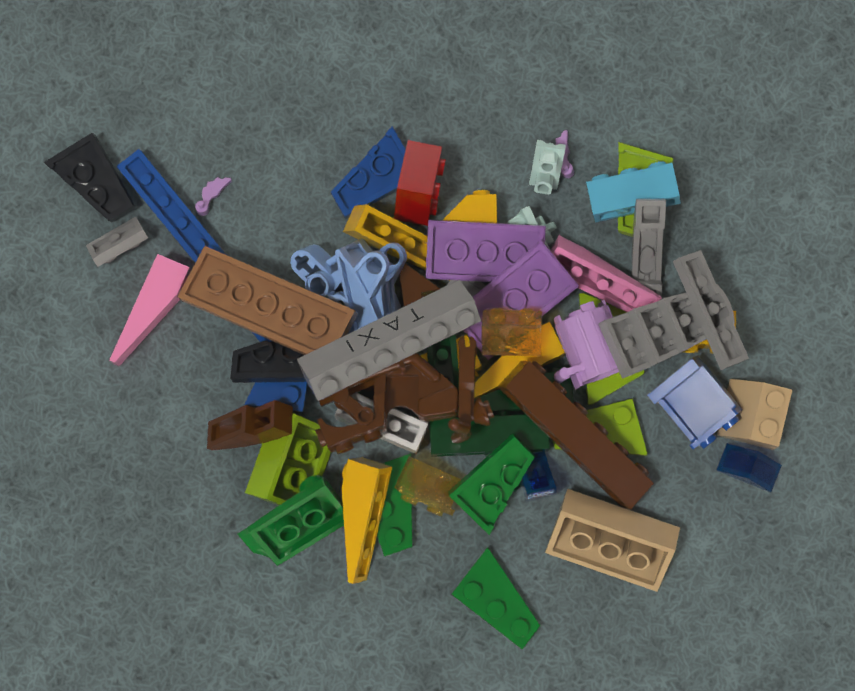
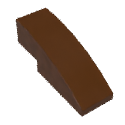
(250, 426)

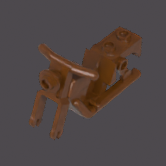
(411, 385)

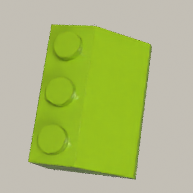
(288, 462)

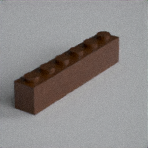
(576, 434)

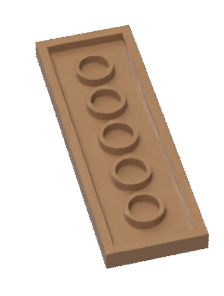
(265, 303)

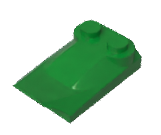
(296, 522)

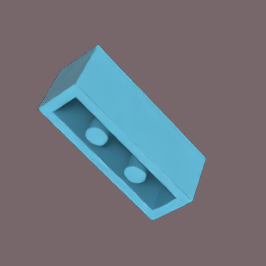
(617, 194)

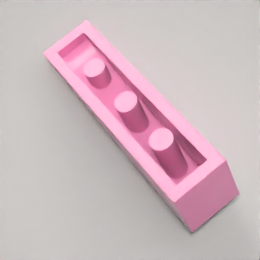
(602, 278)
(152, 305)

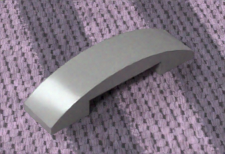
(648, 242)

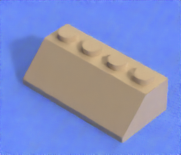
(613, 540)

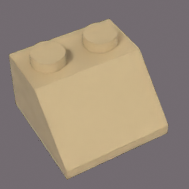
(762, 413)

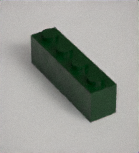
(487, 438)

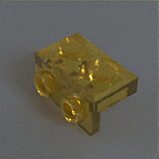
(512, 332)
(427, 485)

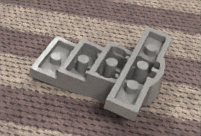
(676, 323)

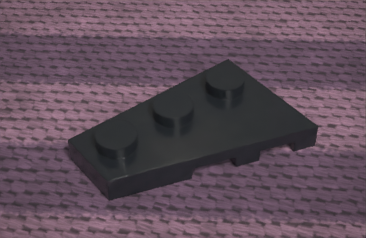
(93, 176)
(266, 363)

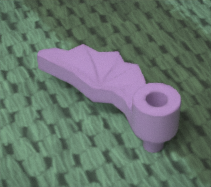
(567, 169)
(208, 193)

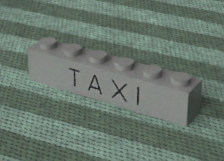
(389, 340)

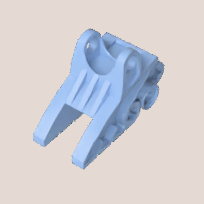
(362, 273)

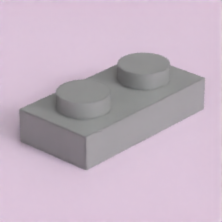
(116, 242)

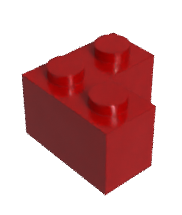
(417, 183)

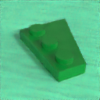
(490, 484)
(396, 518)
(495, 600)

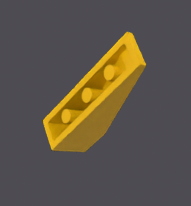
(381, 229)
(551, 351)
(363, 502)

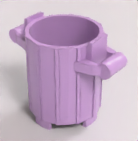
(585, 345)

